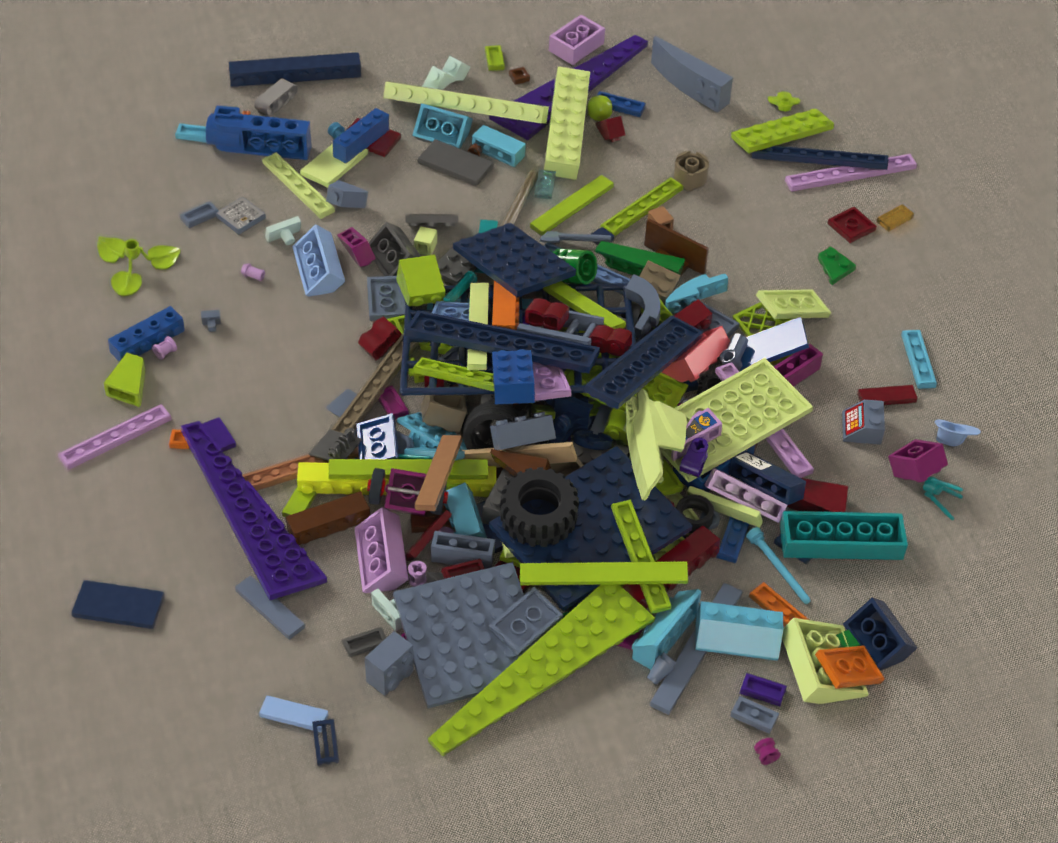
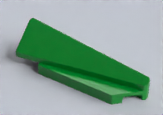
(633, 260)

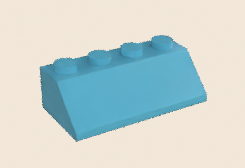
(666, 628)
(738, 630)

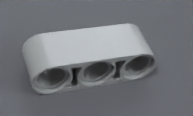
(275, 97)

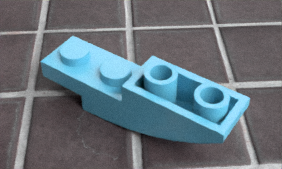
(697, 288)

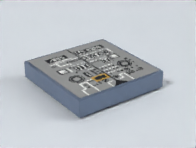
(240, 215)

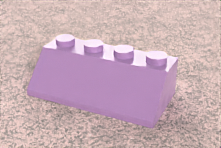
(381, 552)

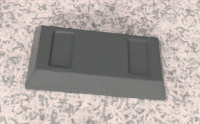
(363, 642)

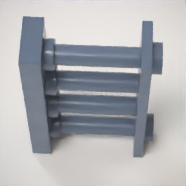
(576, 321)

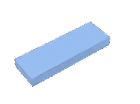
(292, 713)

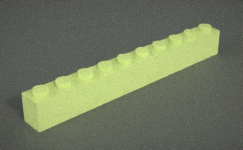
(466, 102)

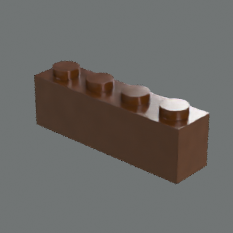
(328, 518)

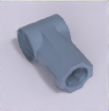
(734, 351)

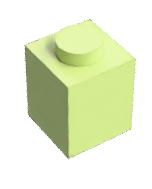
(425, 240)

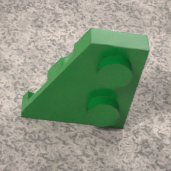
(835, 264)

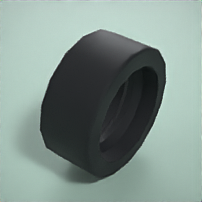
(698, 502)

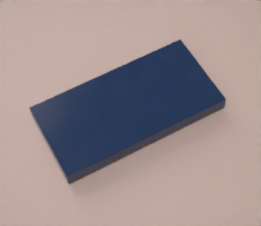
(118, 604)

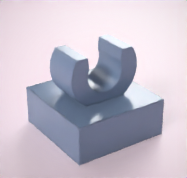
(211, 318)

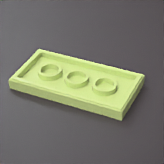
(327, 169)
(793, 304)

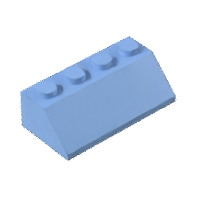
(318, 262)

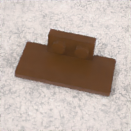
(669, 242)

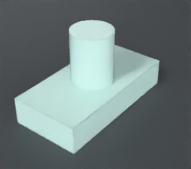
(284, 230)
(387, 609)

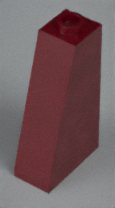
(822, 497)

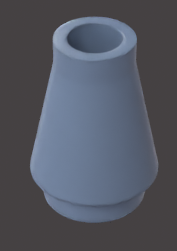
(662, 667)

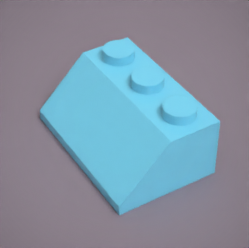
(442, 125)

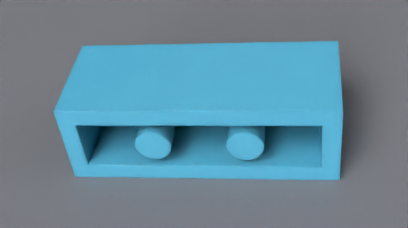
(499, 145)
(464, 512)

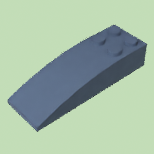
(692, 75)

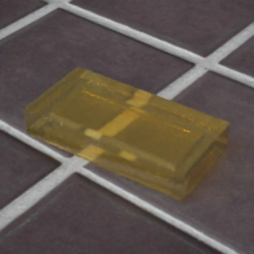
(895, 217)

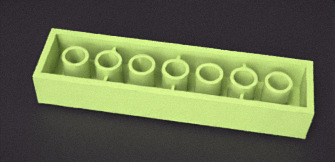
(567, 122)

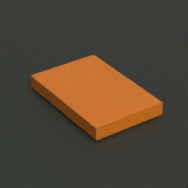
(849, 666)

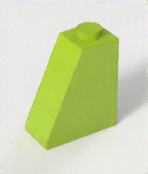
(127, 380)

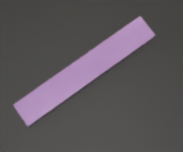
(114, 437)

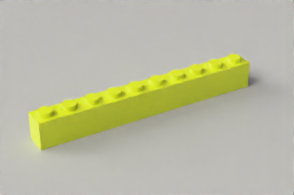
(316, 478)

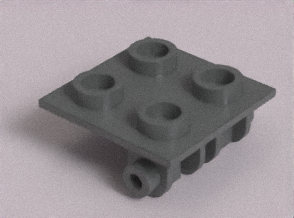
(336, 445)

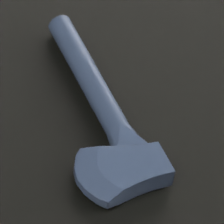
(555, 237)

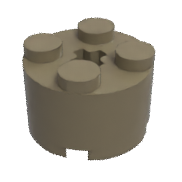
(691, 169)

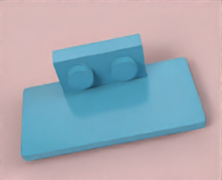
(422, 434)

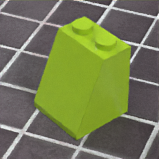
(420, 280)

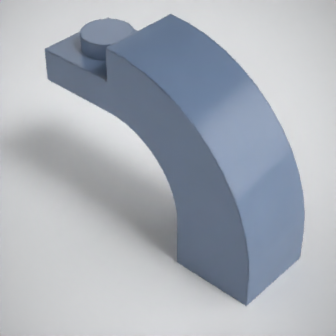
(646, 296)

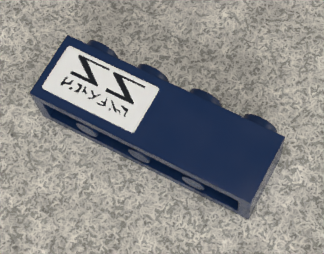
(767, 477)

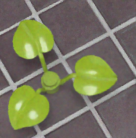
(128, 283)

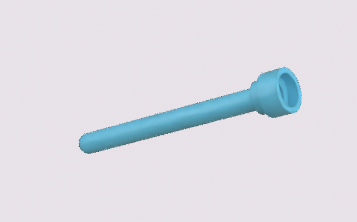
(756, 537)

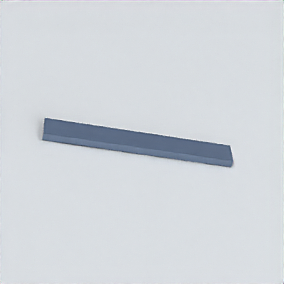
(688, 661)

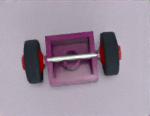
(401, 491)

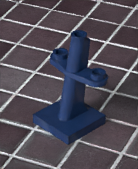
(570, 417)

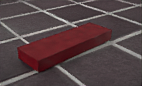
(890, 395)
(426, 537)

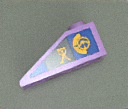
(701, 425)

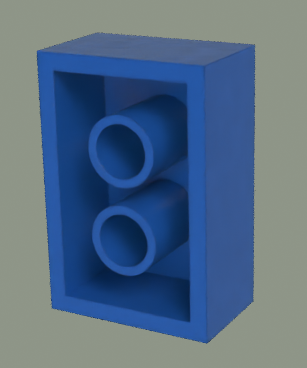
(513, 377)

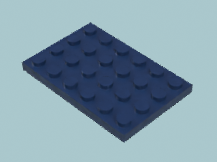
(514, 259)

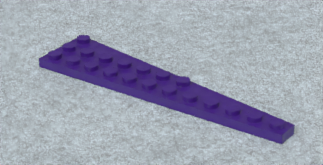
(599, 67)
(271, 550)

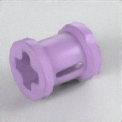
(164, 348)
(417, 573)

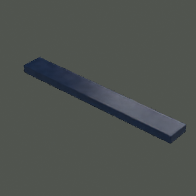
(825, 157)

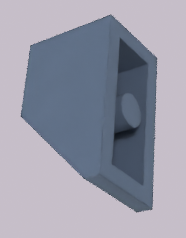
(346, 195)

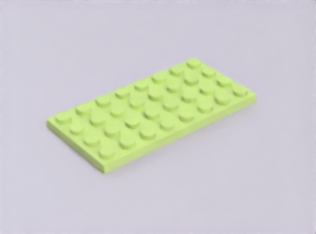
(750, 408)

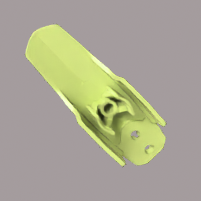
(649, 428)

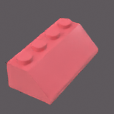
(699, 356)

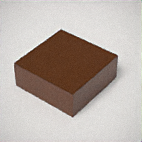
(519, 75)

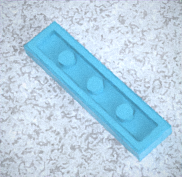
(919, 359)

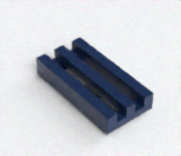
(327, 759)

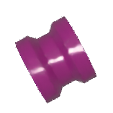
(767, 751)

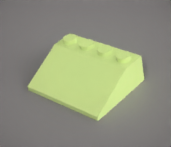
(802, 641)

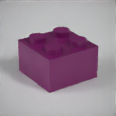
(918, 460)

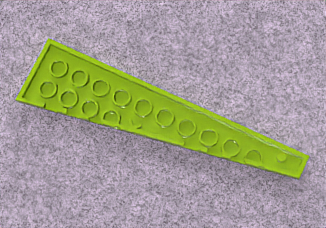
(582, 635)

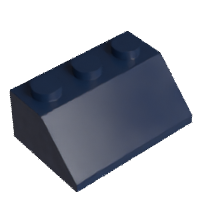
(880, 634)

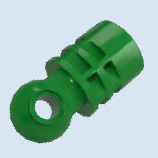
(584, 263)

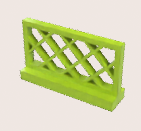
(751, 312)

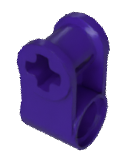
(695, 457)

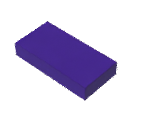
(220, 434)
(763, 689)

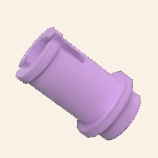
(249, 270)

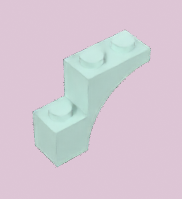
(452, 71)

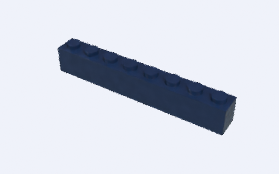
(295, 69)

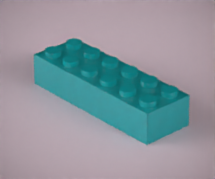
(843, 535)

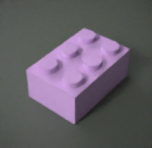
(576, 39)

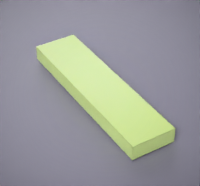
(730, 508)

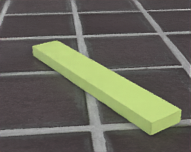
(298, 185)

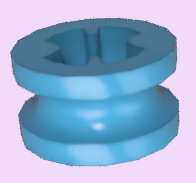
(335, 130)

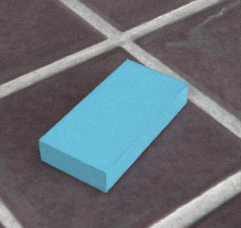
(191, 132)

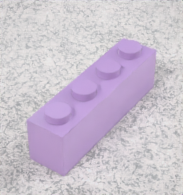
(745, 494)

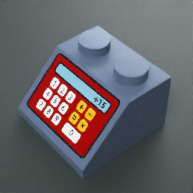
(864, 422)

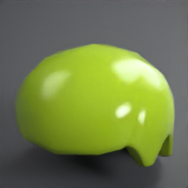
(599, 108)

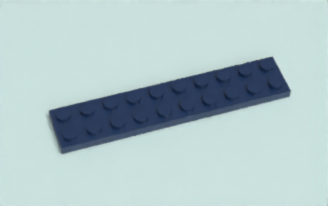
(493, 339)
(643, 362)

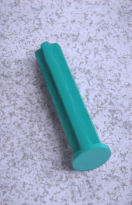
(461, 287)

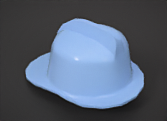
(952, 433)

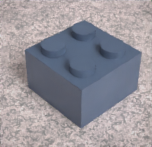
(389, 663)

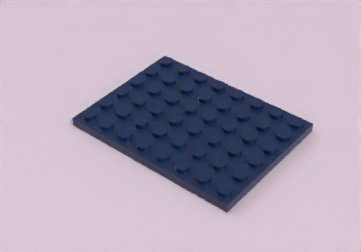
(596, 533)

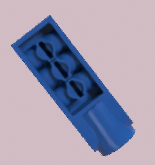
(258, 134)

